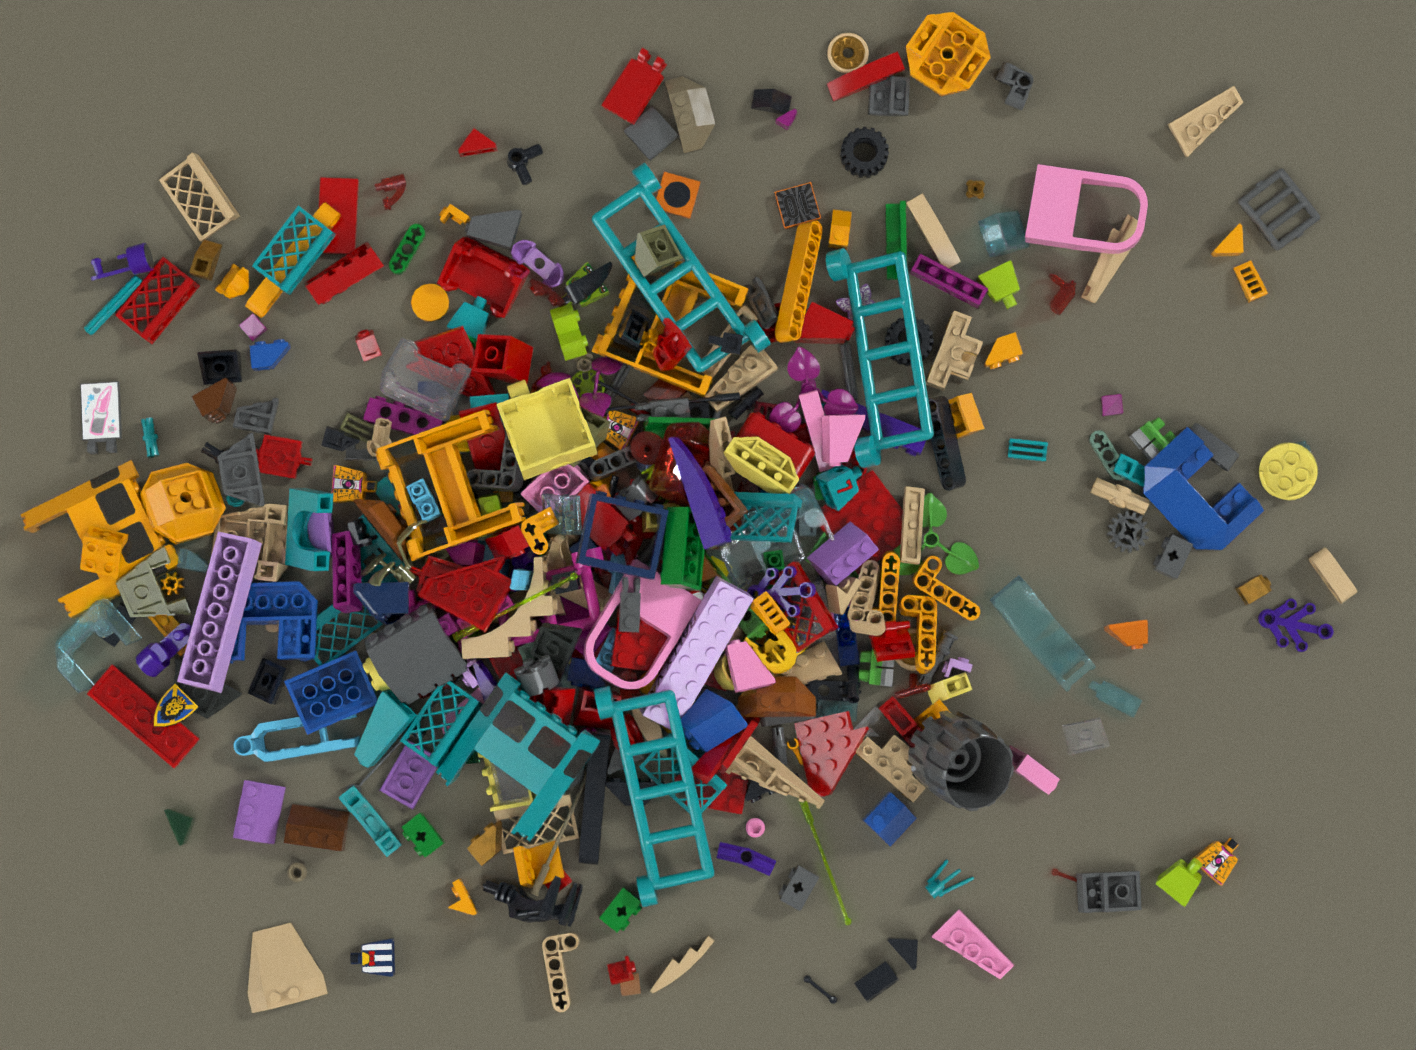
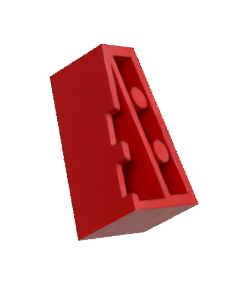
(507, 542)
(557, 701)

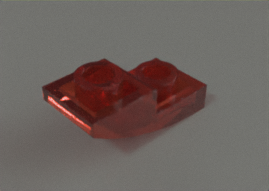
(543, 290)

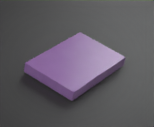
(408, 777)

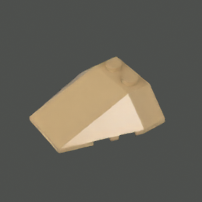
(266, 526)
(282, 970)

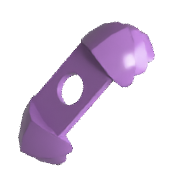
(526, 252)

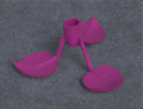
(804, 368)
(597, 402)

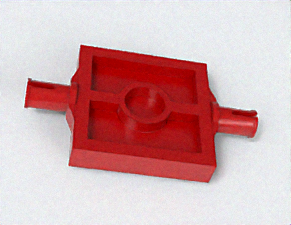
(281, 456)
(433, 567)

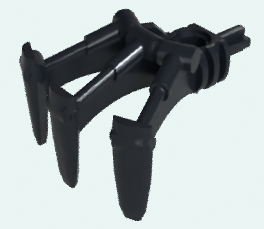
(527, 909)

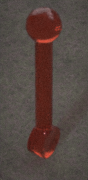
(1055, 872)

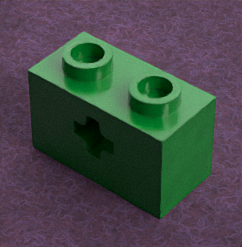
(433, 839)
(611, 916)

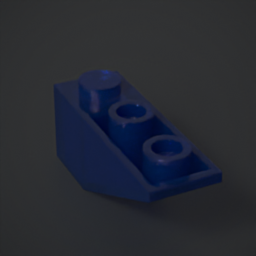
(846, 641)

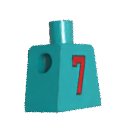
(839, 485)

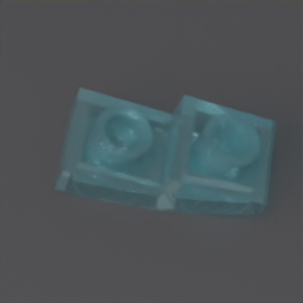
(827, 707)

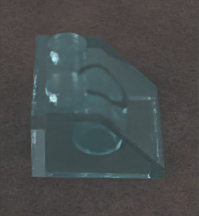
(1003, 233)

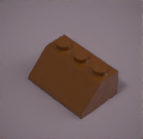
(216, 400)
(317, 827)

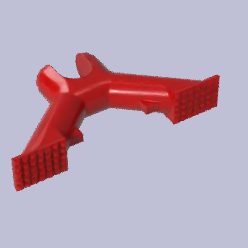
(633, 546)

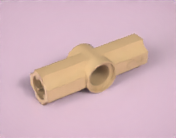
(1120, 496)

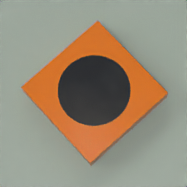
(678, 194)

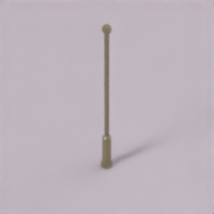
(545, 867)

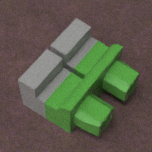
(1147, 433)
(875, 675)

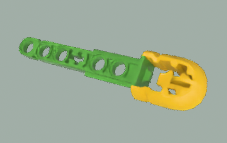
(756, 629)

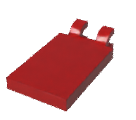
(635, 87)
(607, 523)

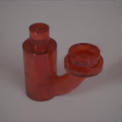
(391, 183)

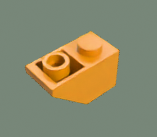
(1004, 349)

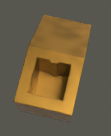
(206, 260)
(1254, 589)
(488, 844)

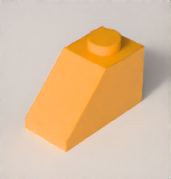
(840, 229)

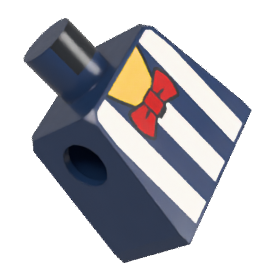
(376, 957)

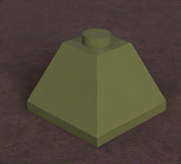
(655, 250)

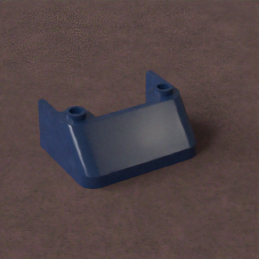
(384, 602)

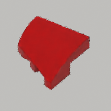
(670, 346)

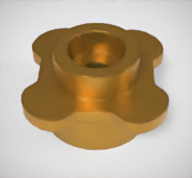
(975, 184)

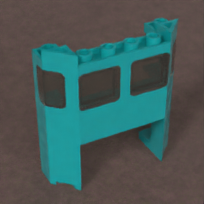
(525, 745)

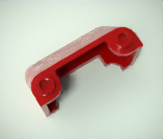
(483, 274)

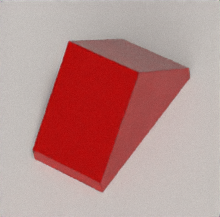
(476, 144)

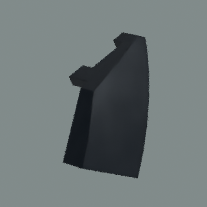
(338, 439)

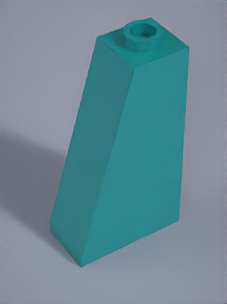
(383, 728)

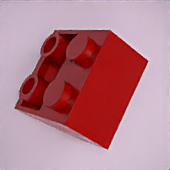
(586, 710)

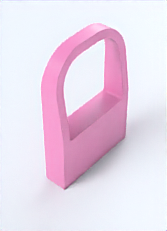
(1056, 205)
(661, 608)

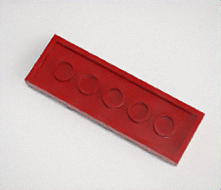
(136, 712)

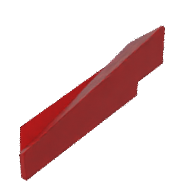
(723, 754)

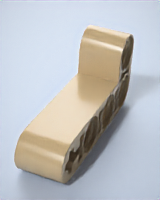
(868, 620)
(560, 972)

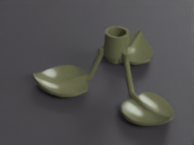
(401, 572)

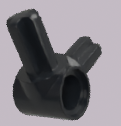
(524, 155)

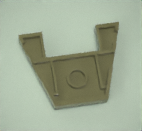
(142, 592)

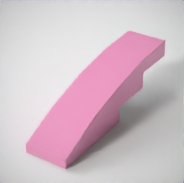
(813, 414)

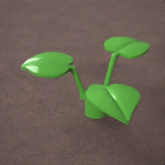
(960, 558)

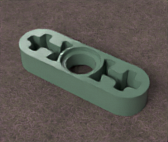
(1095, 446)

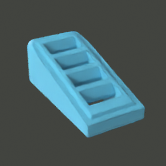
(521, 579)

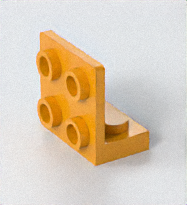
(102, 551)
(531, 860)

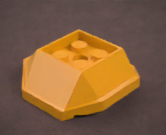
(950, 34)
(171, 515)

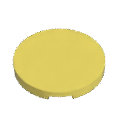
(1288, 471)

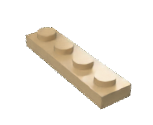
(912, 525)

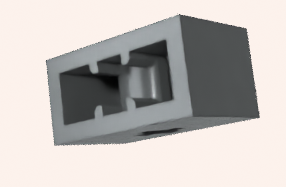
(1181, 551)
(808, 882)

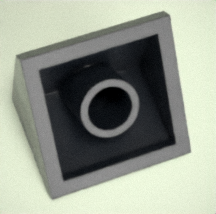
(220, 365)
(268, 681)

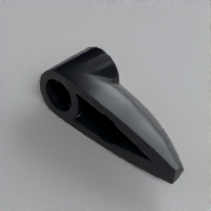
(588, 284)

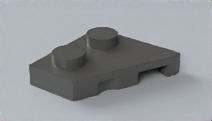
(257, 417)

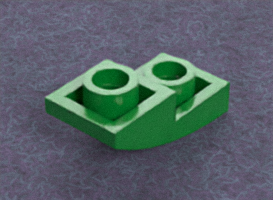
(774, 559)

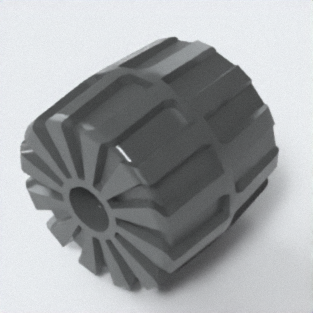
(961, 760)

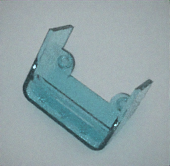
(809, 511)
(98, 618)

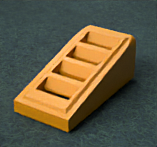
(1247, 290)
(774, 609)

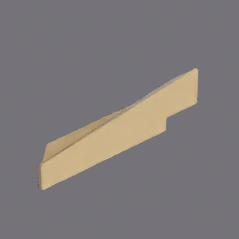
(1109, 263)

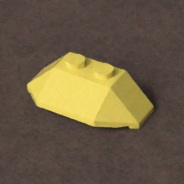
(762, 464)

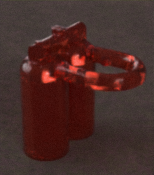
(1063, 296)

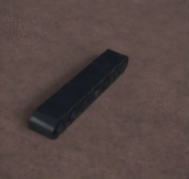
(594, 801)

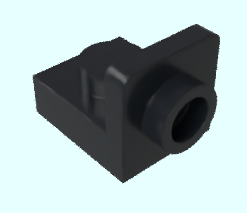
(359, 533)

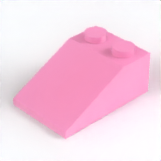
(557, 482)

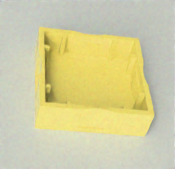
(547, 429)

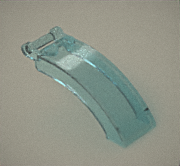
(1040, 632)

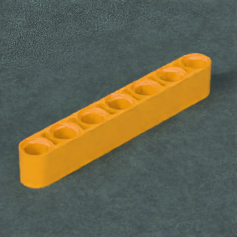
(798, 282)
(268, 292)

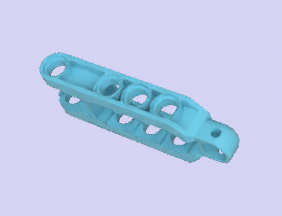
(255, 742)

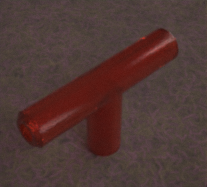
(913, 688)

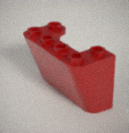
(787, 443)

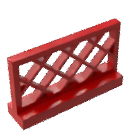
(166, 312)
(815, 603)

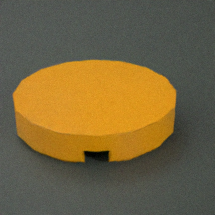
(430, 302)

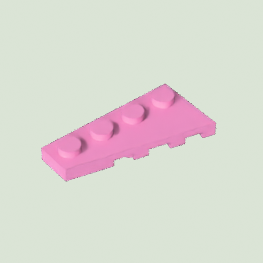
(968, 940)

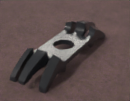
(835, 690)

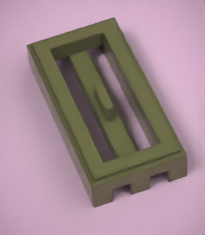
(345, 422)

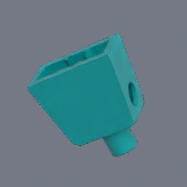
(471, 318)

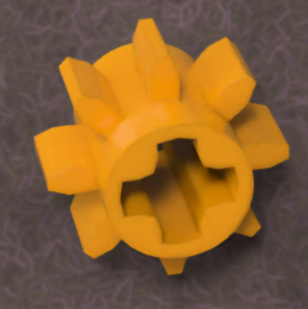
(649, 339)
(167, 582)

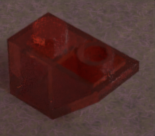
(629, 676)

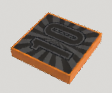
(797, 205)

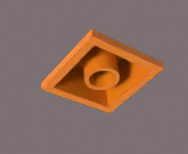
(1130, 633)

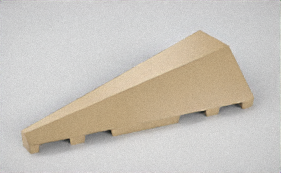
(761, 766)

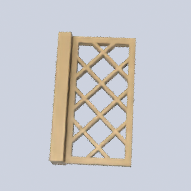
(210, 185)
(519, 811)

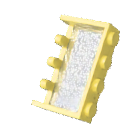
(505, 789)

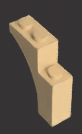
(559, 557)

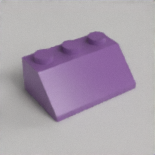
(320, 530)
(842, 556)
(259, 812)

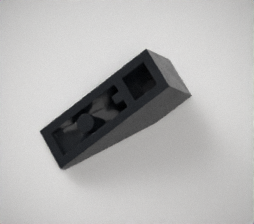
(633, 328)

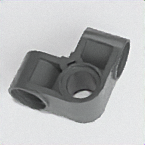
(1010, 76)

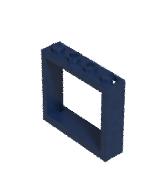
(616, 567)

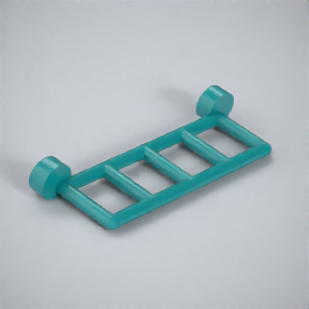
(647, 186)
(839, 268)
(652, 881)

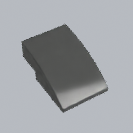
(1108, 891)

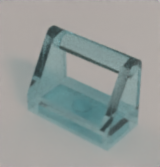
(191, 561)

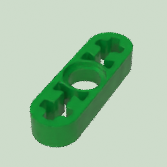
(419, 239)

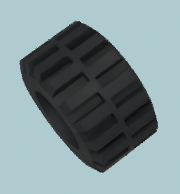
(864, 136)
(924, 334)

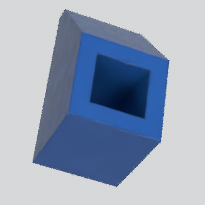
(267, 356)

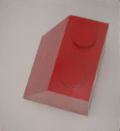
(825, 327)
(502, 358)

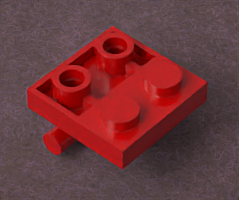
(894, 642)

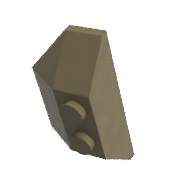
(690, 112)

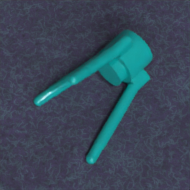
(936, 887)

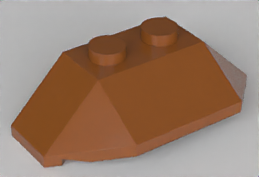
(385, 521)
(782, 699)

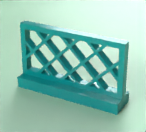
(305, 262)
(766, 501)
(325, 617)
(452, 734)
(715, 782)

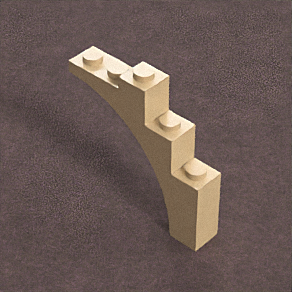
(499, 642)

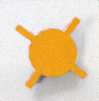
(234, 283)

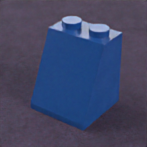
(711, 721)
(889, 818)

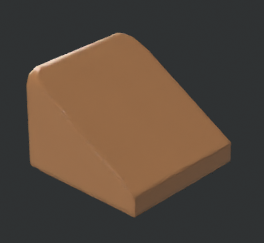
(631, 987)

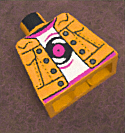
(621, 429)
(350, 485)
(1218, 860)

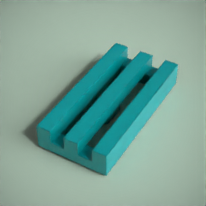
(1027, 442)

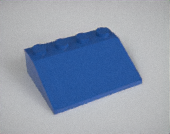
(331, 692)

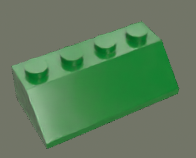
(682, 551)

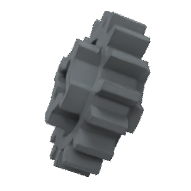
(1135, 528)

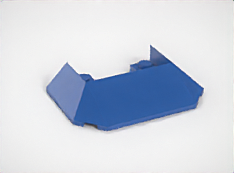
(1184, 507)
(285, 605)

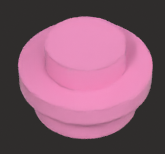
(755, 827)

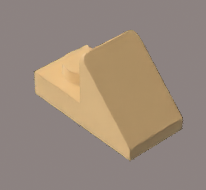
(840, 596)

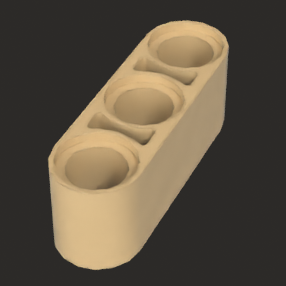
(1332, 575)

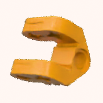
(543, 521)

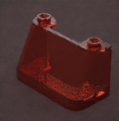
(665, 476)

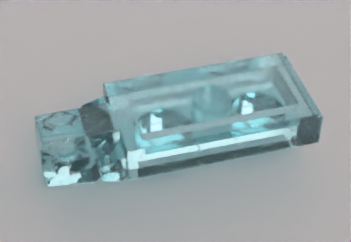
(1116, 697)

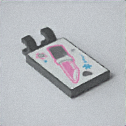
(101, 415)

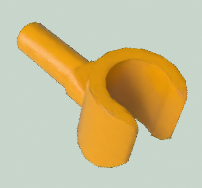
(796, 751)

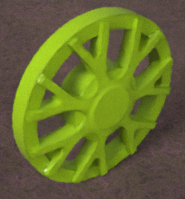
(586, 385)

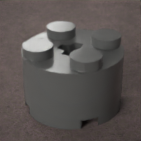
(637, 490)
(536, 675)

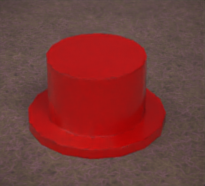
(634, 733)

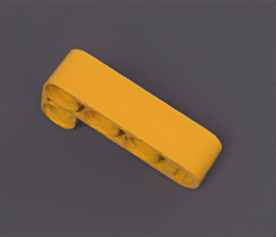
(889, 588)
(947, 593)
(921, 633)

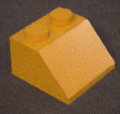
(965, 415)

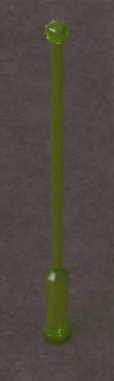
(470, 629)
(809, 819)

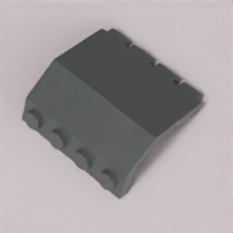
(415, 654)

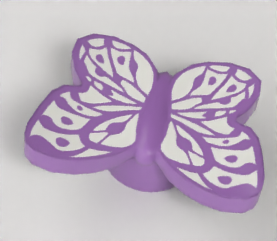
(844, 303)

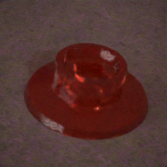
(643, 440)

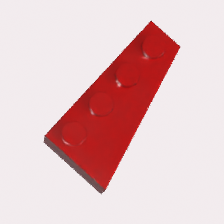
(343, 273)

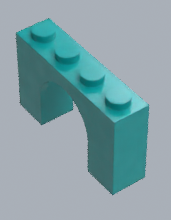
(299, 550)

